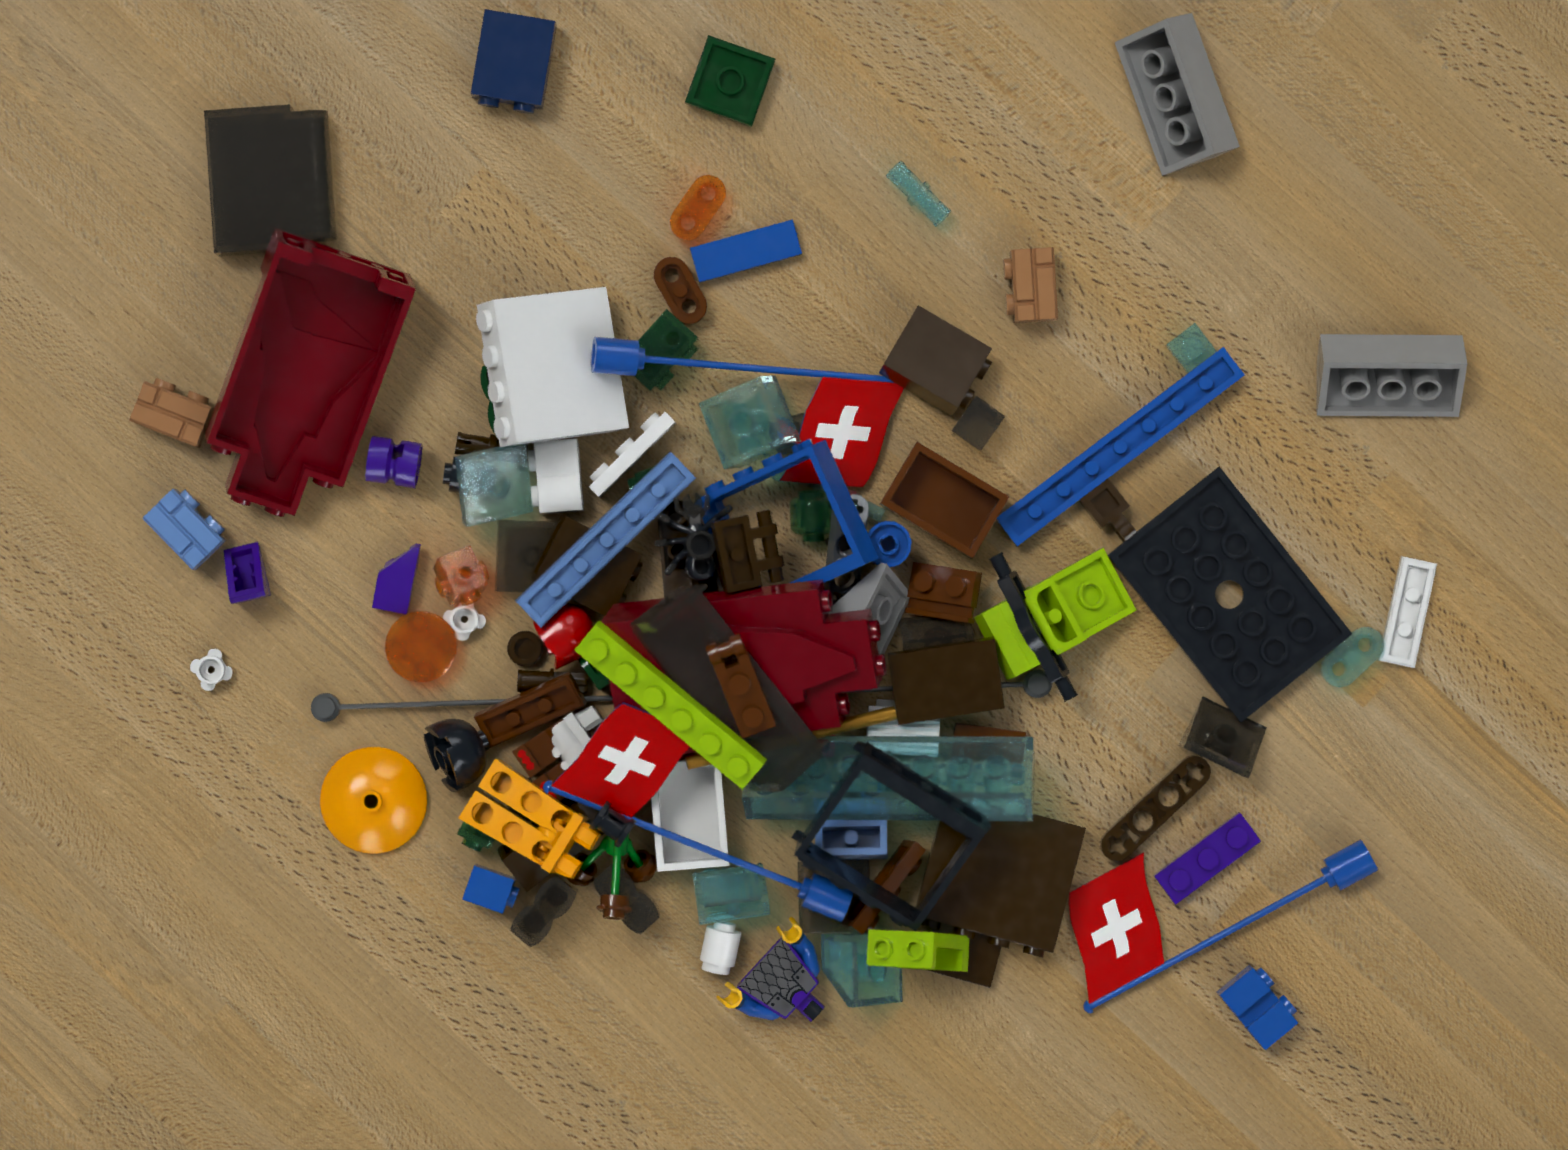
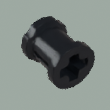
(612, 824)

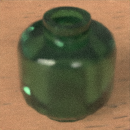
(810, 515)

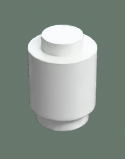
(720, 948)

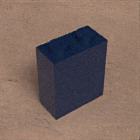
(513, 61)

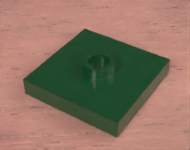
(730, 81)

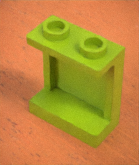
(918, 950)

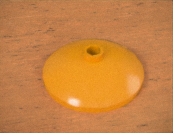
(399, 795)

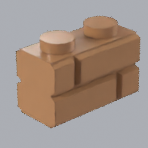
(1032, 285)
(172, 413)

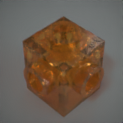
(460, 577)

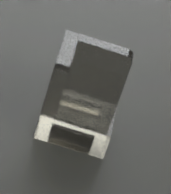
(978, 423)

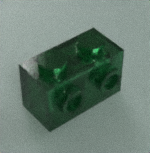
(665, 339)

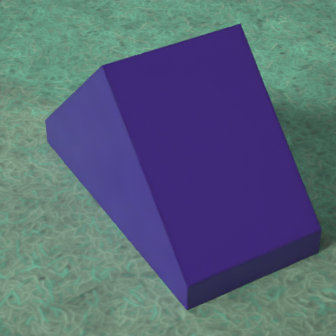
(246, 573)

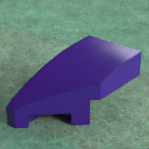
(396, 582)

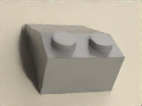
(883, 595)

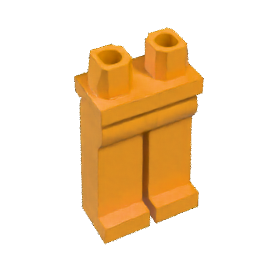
(544, 844)

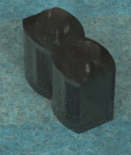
(643, 906)
(538, 917)

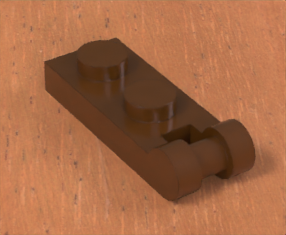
(741, 686)

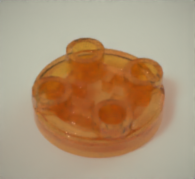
(421, 646)

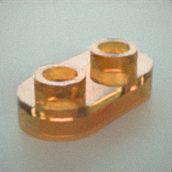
(696, 207)

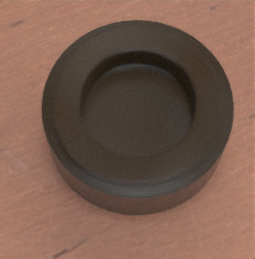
(525, 648)

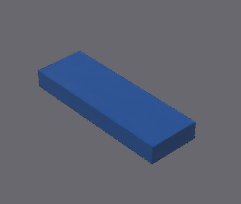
(746, 251)

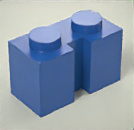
(1257, 1006)

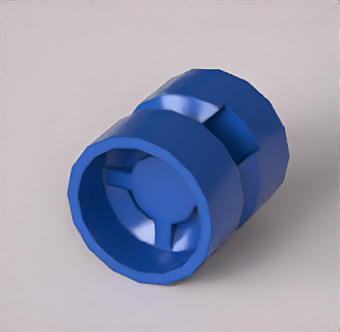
(890, 542)

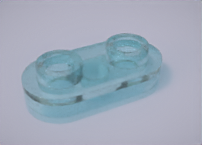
(1351, 657)

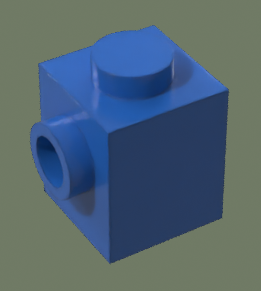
(491, 889)

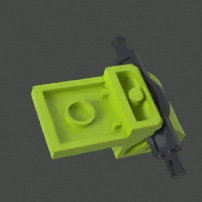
(1053, 615)

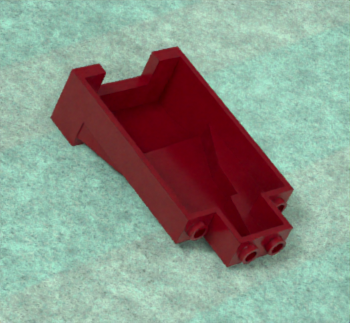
(306, 370)
(794, 642)

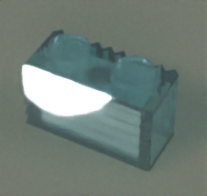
(730, 894)

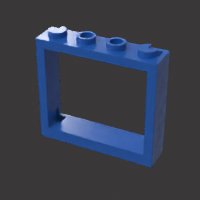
(834, 487)

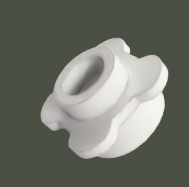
(463, 630)
(201, 666)

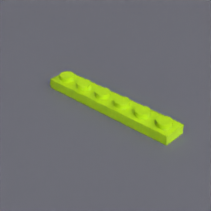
(670, 704)

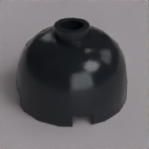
(457, 751)

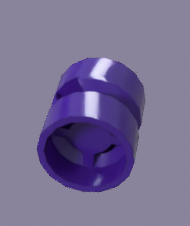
(393, 462)

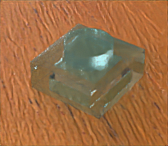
(1191, 348)

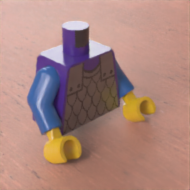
(780, 980)

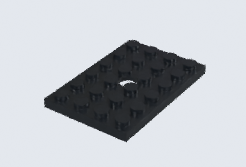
(1240, 650)

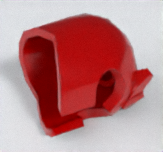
(564, 633)

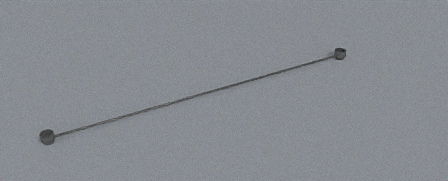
(327, 706)

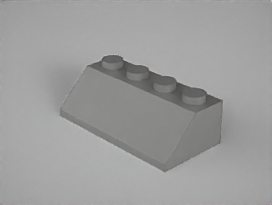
(1177, 93)
(1390, 375)

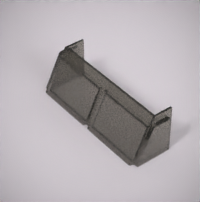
(676, 639)

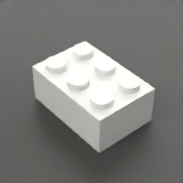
(694, 808)

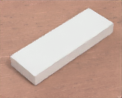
(1407, 611)

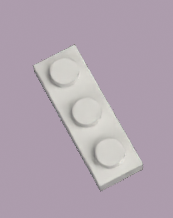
(630, 453)

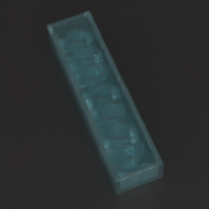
(983, 772)

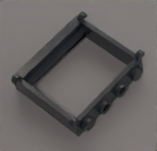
(919, 792)

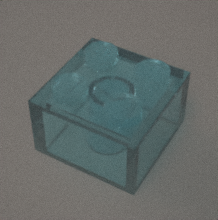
(749, 422)

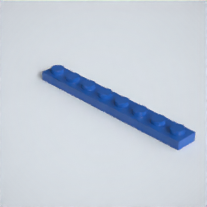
(1120, 446)

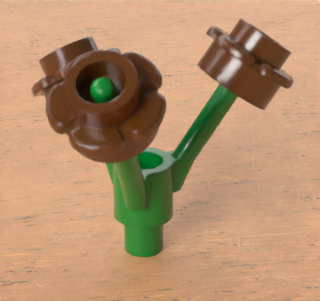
(638, 864)

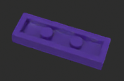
(1207, 858)

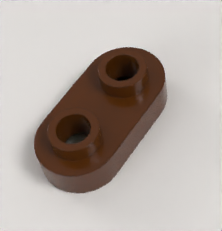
(681, 290)

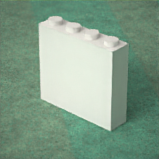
(542, 367)

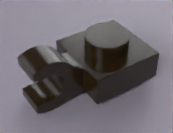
(1106, 506)

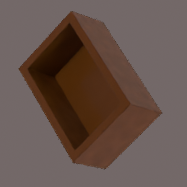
(944, 500)

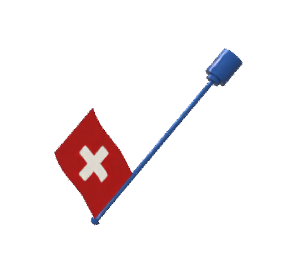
(844, 410)
(627, 767)
(1123, 935)

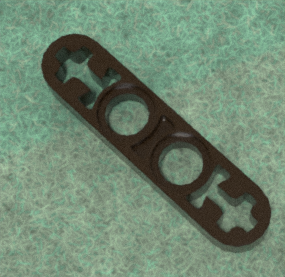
(1151, 803)

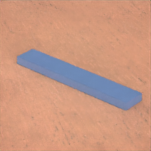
(605, 539)

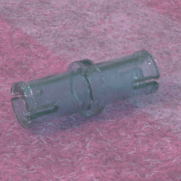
(918, 193)

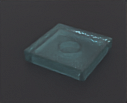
(493, 484)

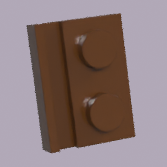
(943, 592)

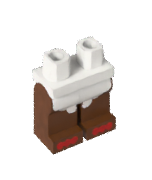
(562, 740)

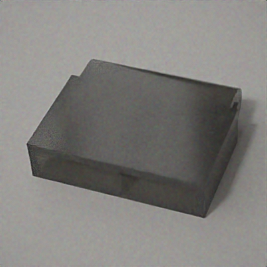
(268, 173)

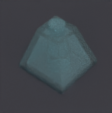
(855, 981)

